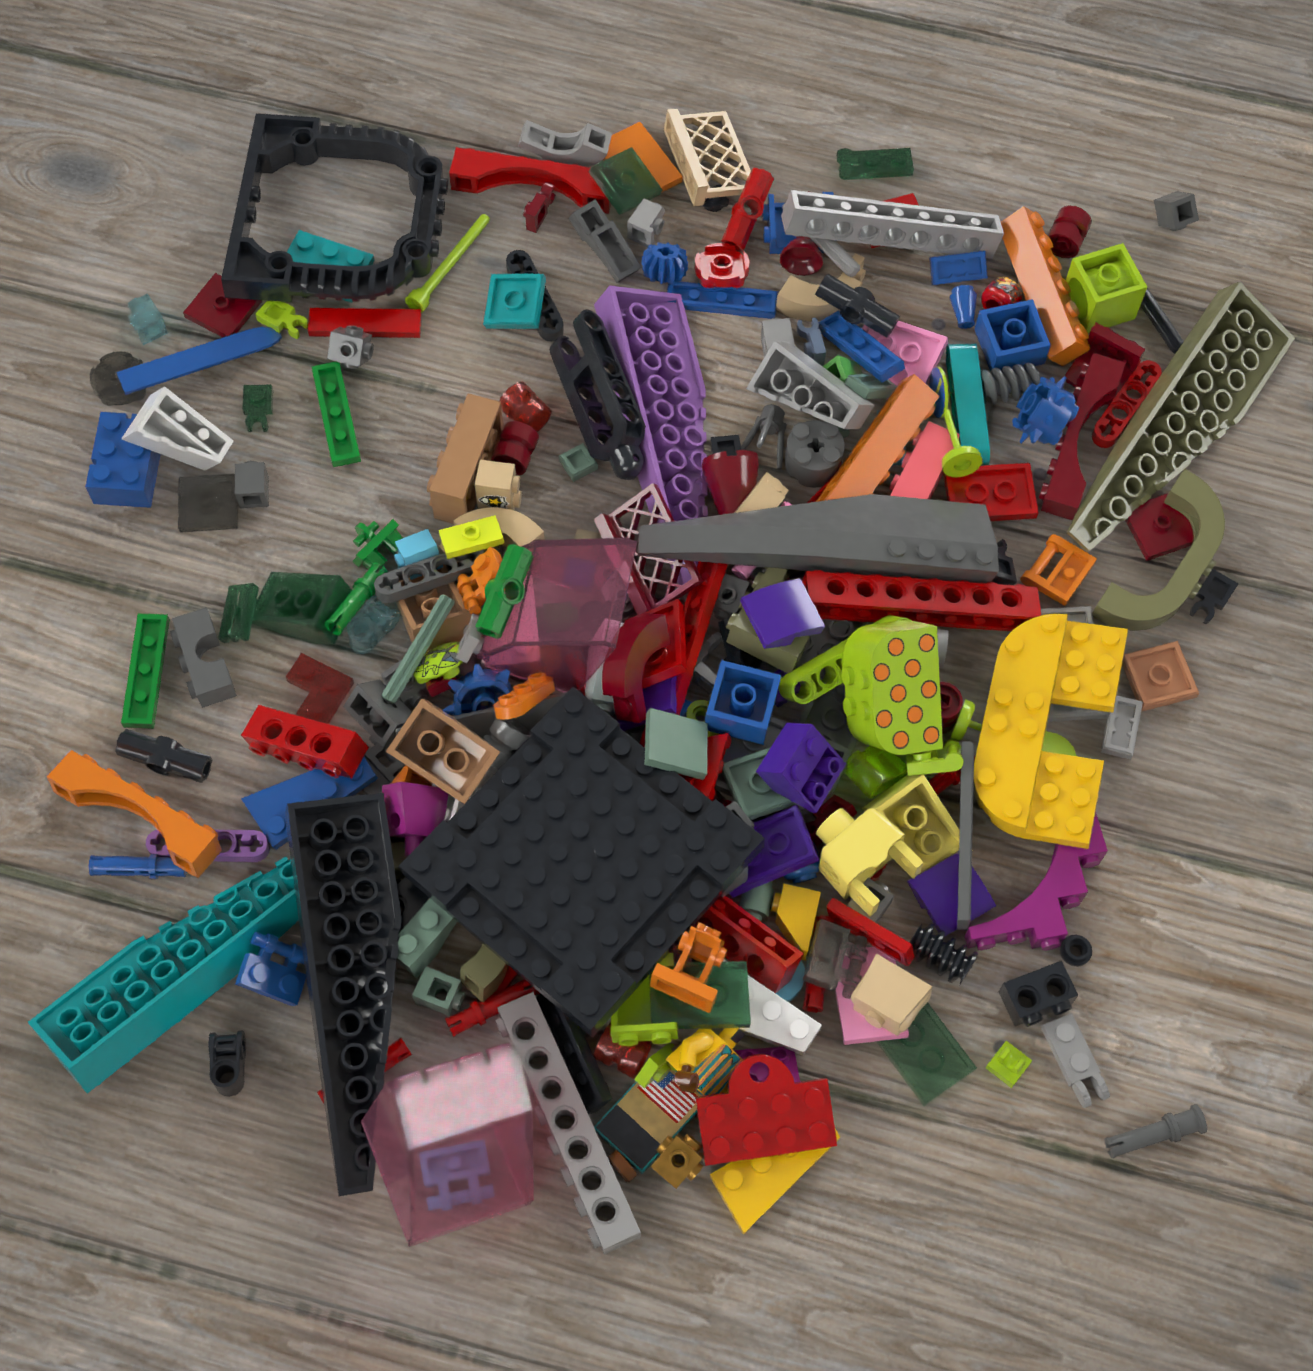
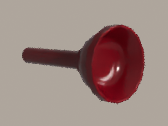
(801, 257)

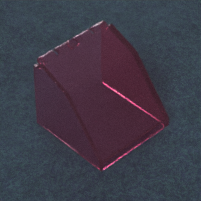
(567, 611)
(454, 1144)

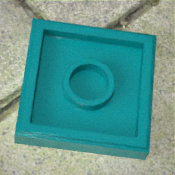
(514, 301)

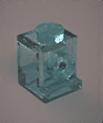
(146, 319)

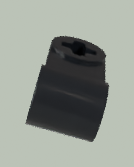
(227, 1055)

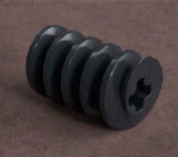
(942, 953)

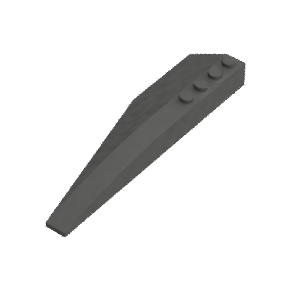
(840, 536)

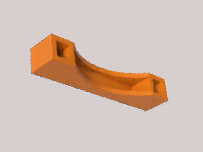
(87, 784)

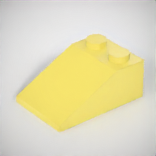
(921, 817)

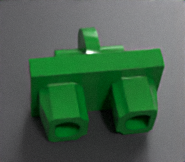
(369, 552)

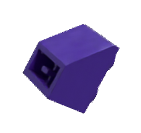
(801, 766)

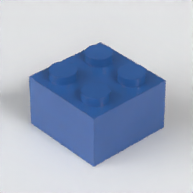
(1012, 335)
(742, 702)

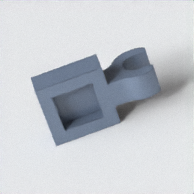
(814, 346)

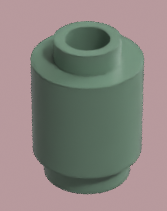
(758, 901)

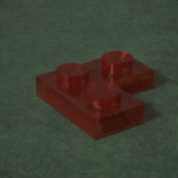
(325, 688)

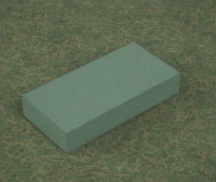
(869, 387)

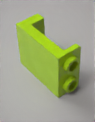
(633, 1022)

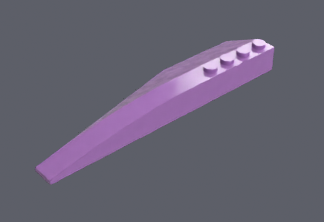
(669, 390)

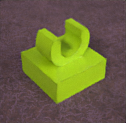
(1008, 1064)

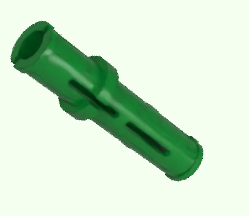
(362, 590)

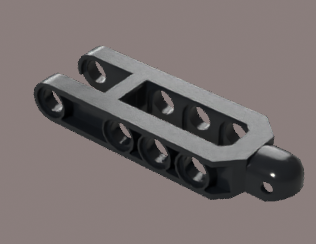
(576, 379)

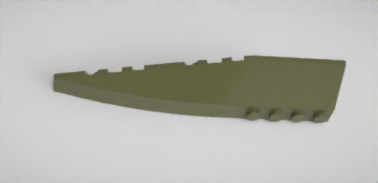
(1188, 408)

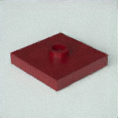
(218, 313)
(1159, 528)

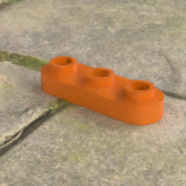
(524, 696)

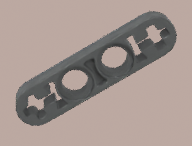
(427, 568)

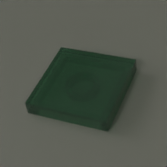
(625, 180)

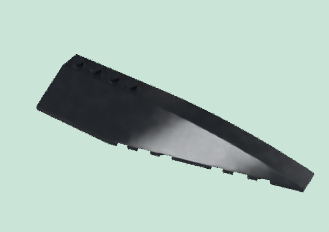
(350, 955)

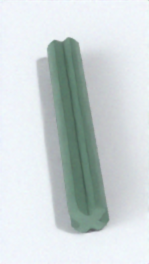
(418, 648)

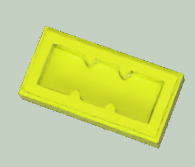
(471, 537)

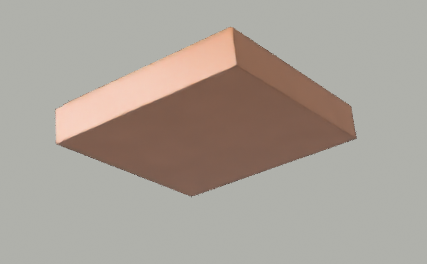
(1159, 676)

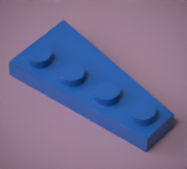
(270, 803)

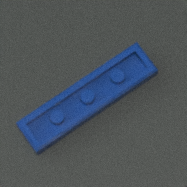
(726, 300)
(861, 347)

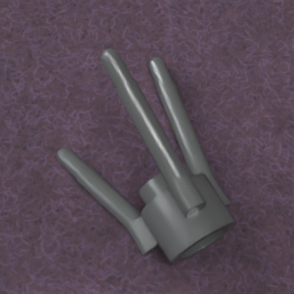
(769, 423)

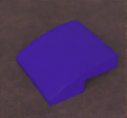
(782, 613)
(938, 893)

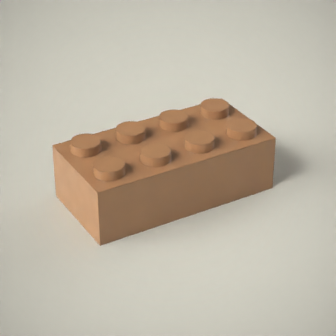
(468, 442)

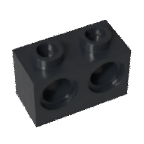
(1035, 988)

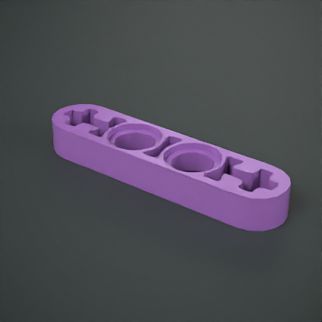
(247, 839)

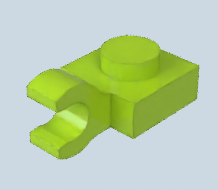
(656, 1067)

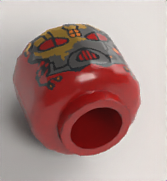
(1001, 292)

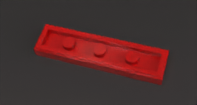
(374, 321)

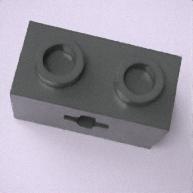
(375, 713)

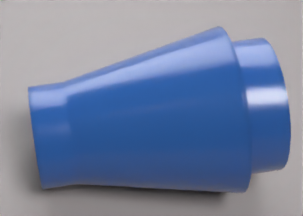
(964, 304)

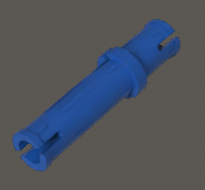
(134, 866)

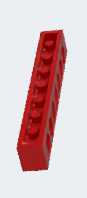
(922, 600)

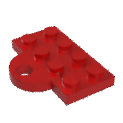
(765, 1115)

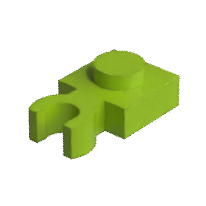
(280, 316)

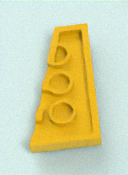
(758, 1183)

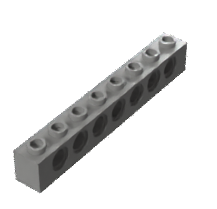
(890, 224)
(623, 1227)

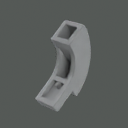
(581, 147)

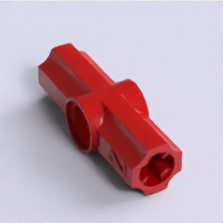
(753, 196)

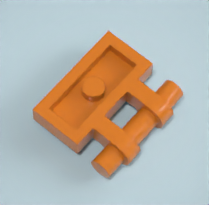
(473, 587)

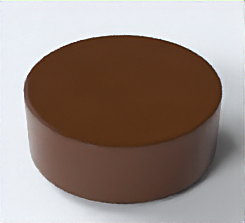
(622, 1166)

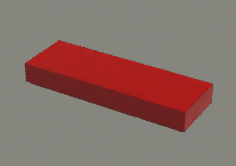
(876, 934)

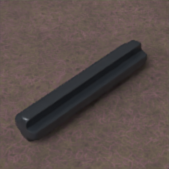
(1161, 322)

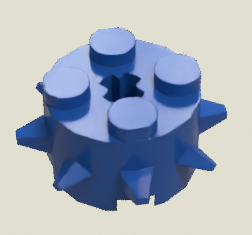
(1045, 411)
(478, 687)

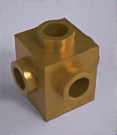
(673, 1170)

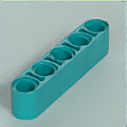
(967, 397)

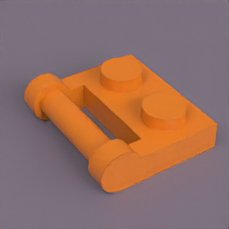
(1066, 575)

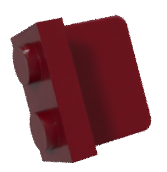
(1109, 344)

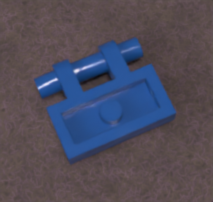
(268, 977)

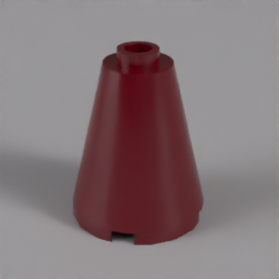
(730, 478)

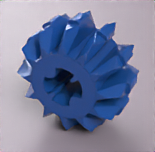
(664, 263)

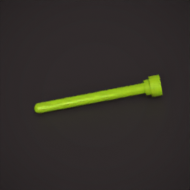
(420, 297)

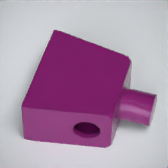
(413, 811)

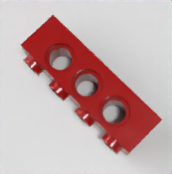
(304, 742)
(768, 955)

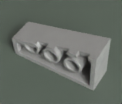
(808, 387)

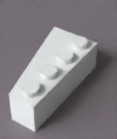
(778, 1020)

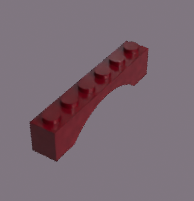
(1067, 483)

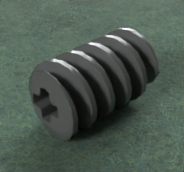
(1008, 381)

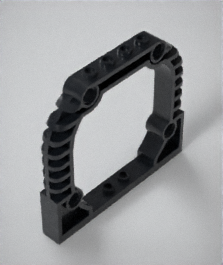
(273, 276)

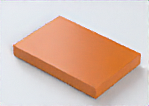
(648, 151)

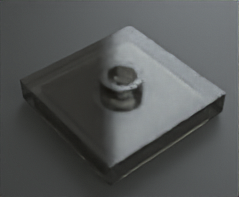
(207, 503)

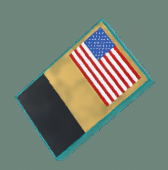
(646, 1118)

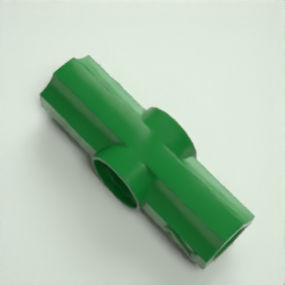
(500, 605)

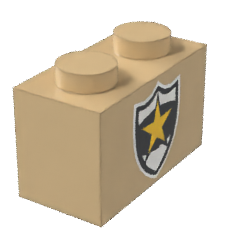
(497, 485)

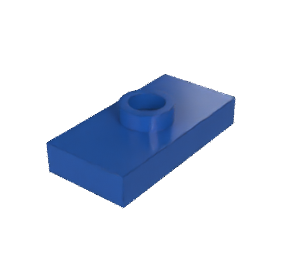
(958, 267)

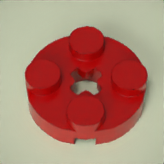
(730, 275)

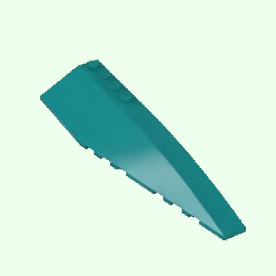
(163, 977)

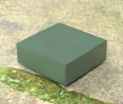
(578, 462)

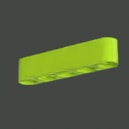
(809, 673)

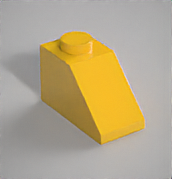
(796, 915)

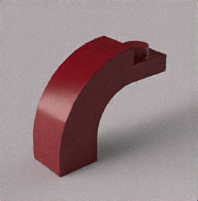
(625, 665)

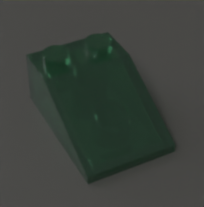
(300, 605)

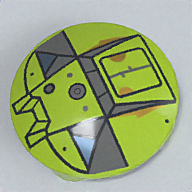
(438, 662)

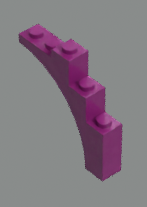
(1040, 914)

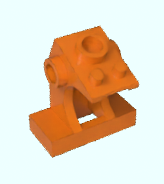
(704, 946)

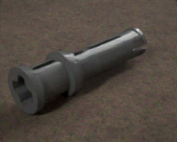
(1171, 1128)

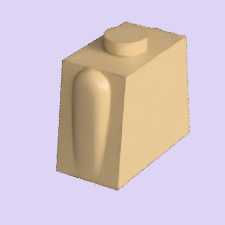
(890, 996)

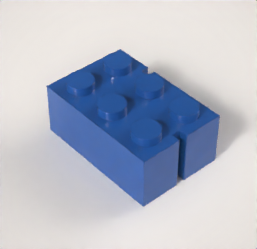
(120, 470)

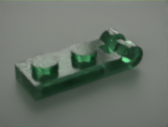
(874, 163)

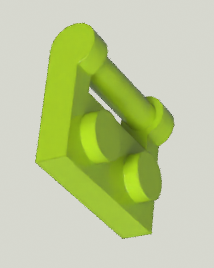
(936, 761)

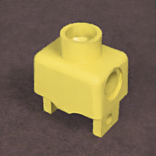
(860, 850)

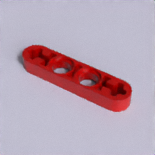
(1124, 402)

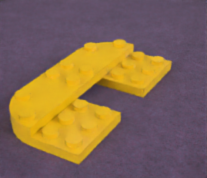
(1015, 781)

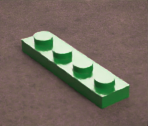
(336, 414)
(145, 671)

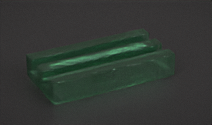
(243, 613)

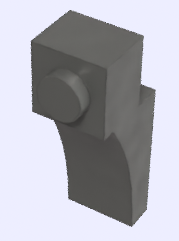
(605, 240)

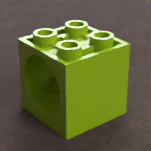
(1106, 287)

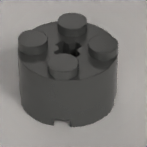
(814, 452)

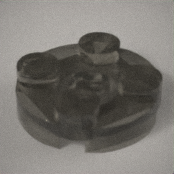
(101, 379)

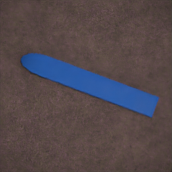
(197, 358)

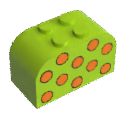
(893, 687)

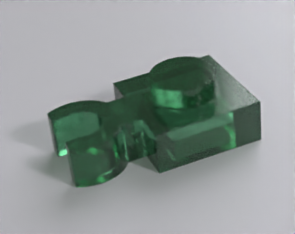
(257, 404)

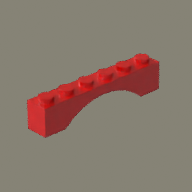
(480, 170)

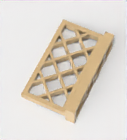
(689, 157)

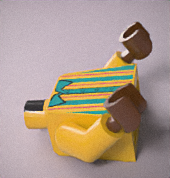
(706, 1060)

